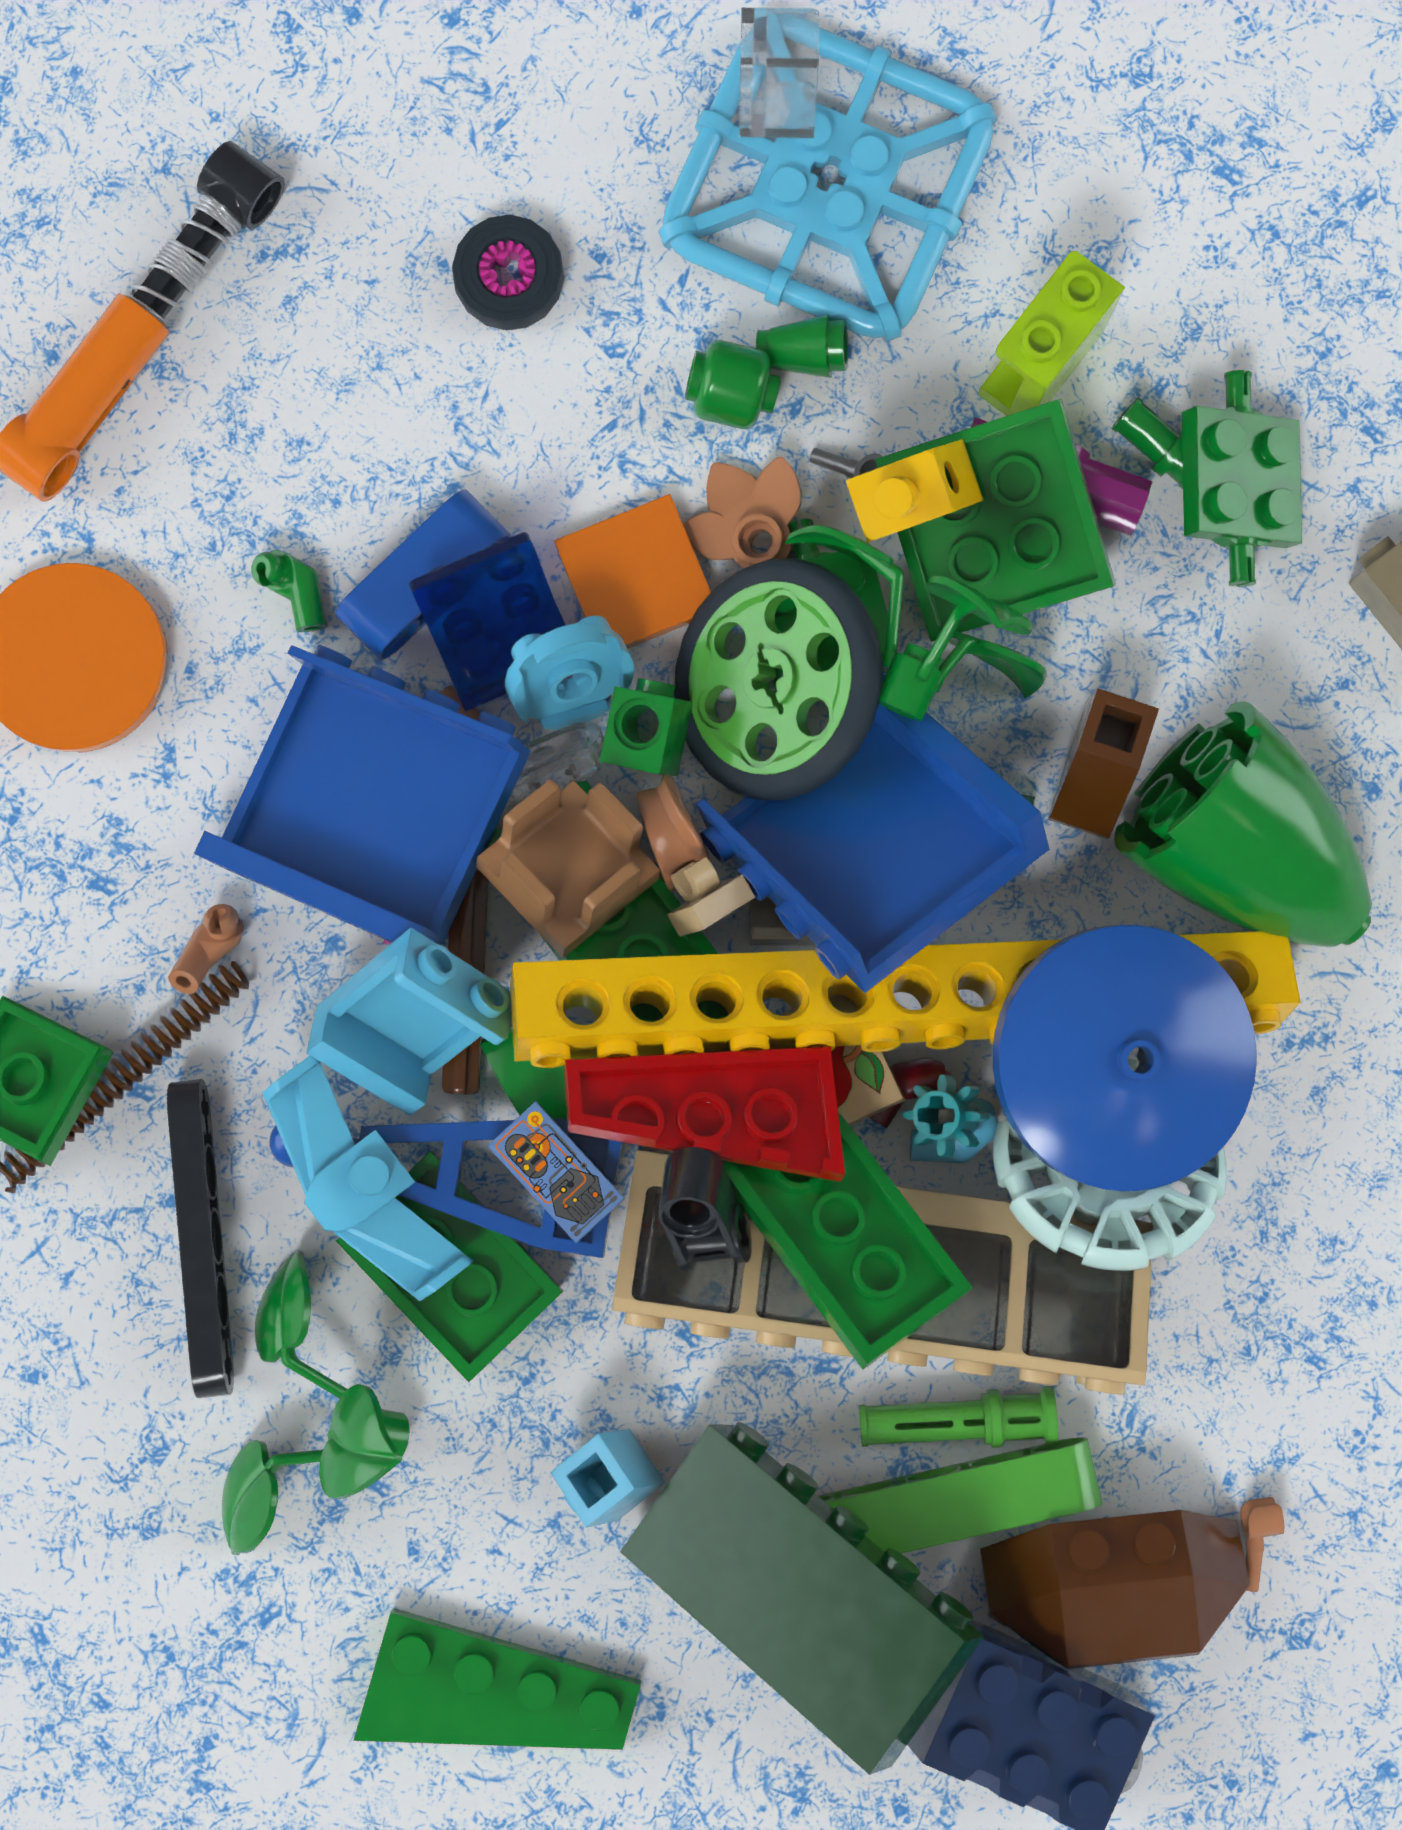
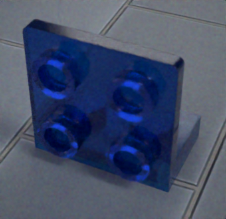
(482, 610)

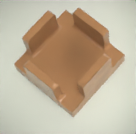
(569, 861)

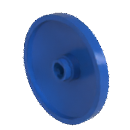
(1068, 1046)

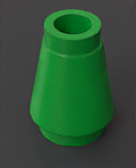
(807, 346)

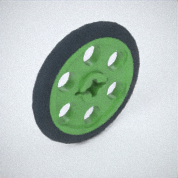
(848, 688)

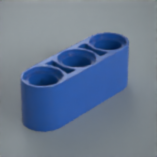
(382, 605)

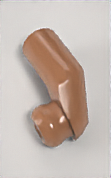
(206, 946)

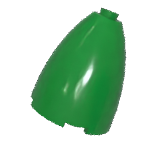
(1249, 834)

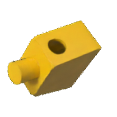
(914, 490)

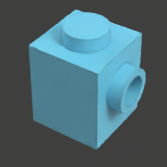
(607, 1477)

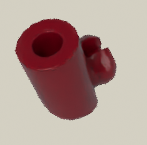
(908, 1075)

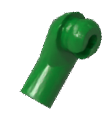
(295, 582)

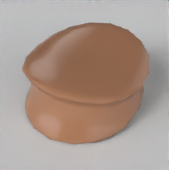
(670, 828)

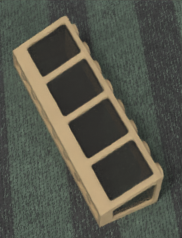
(1022, 1313)

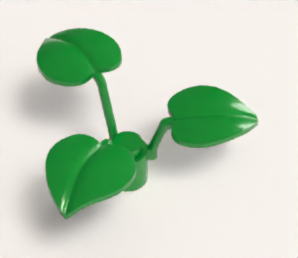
(918, 672)
(362, 1436)

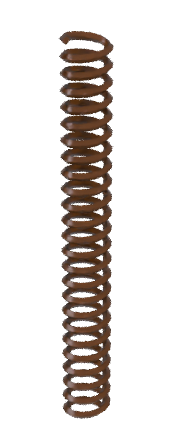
(148, 1060)

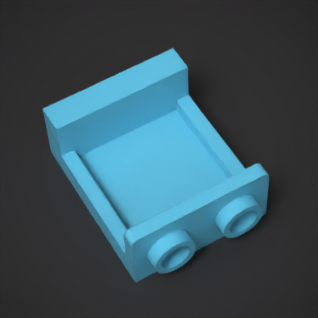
(407, 1019)

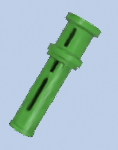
(999, 1420)

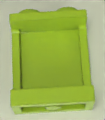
(1052, 336)

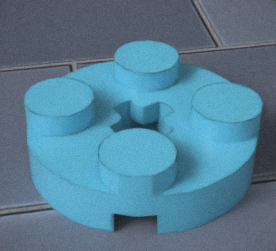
(584, 650)

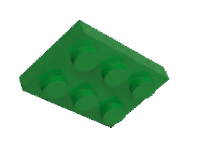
(485, 1302)

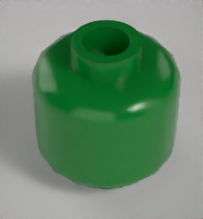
(731, 384)

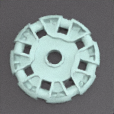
(1117, 1241)

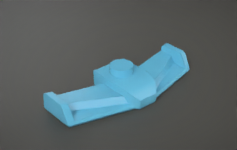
(356, 1185)

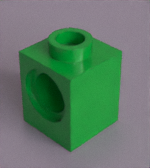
(621, 740)

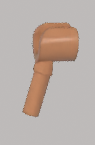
(1259, 1520)

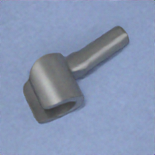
(848, 467)

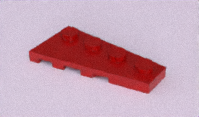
(742, 1105)

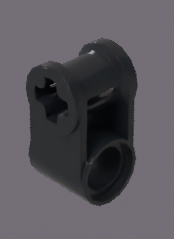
(702, 1210)

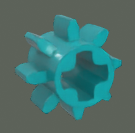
(927, 1110)

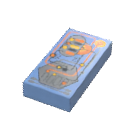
(556, 1172)

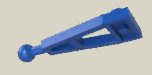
(445, 1197)

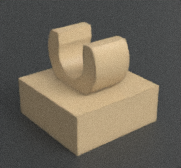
(705, 896)

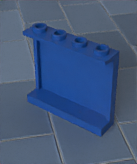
(370, 800)
(883, 848)

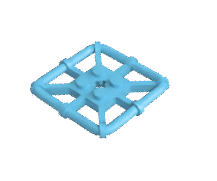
(846, 213)

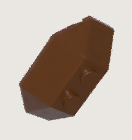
(1117, 1586)

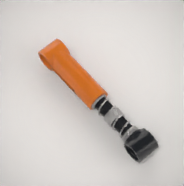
(45, 444)

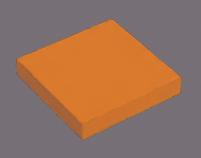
(636, 571)

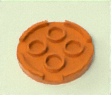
(78, 657)

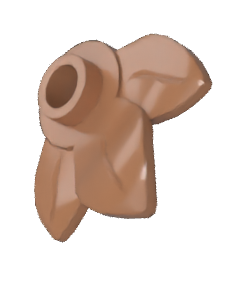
(743, 509)

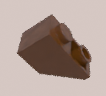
(1102, 762)

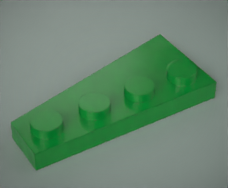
(481, 1690)

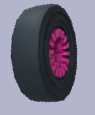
(497, 243)

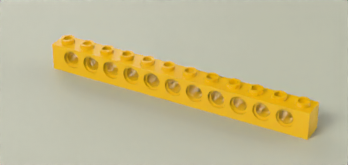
(741, 981)

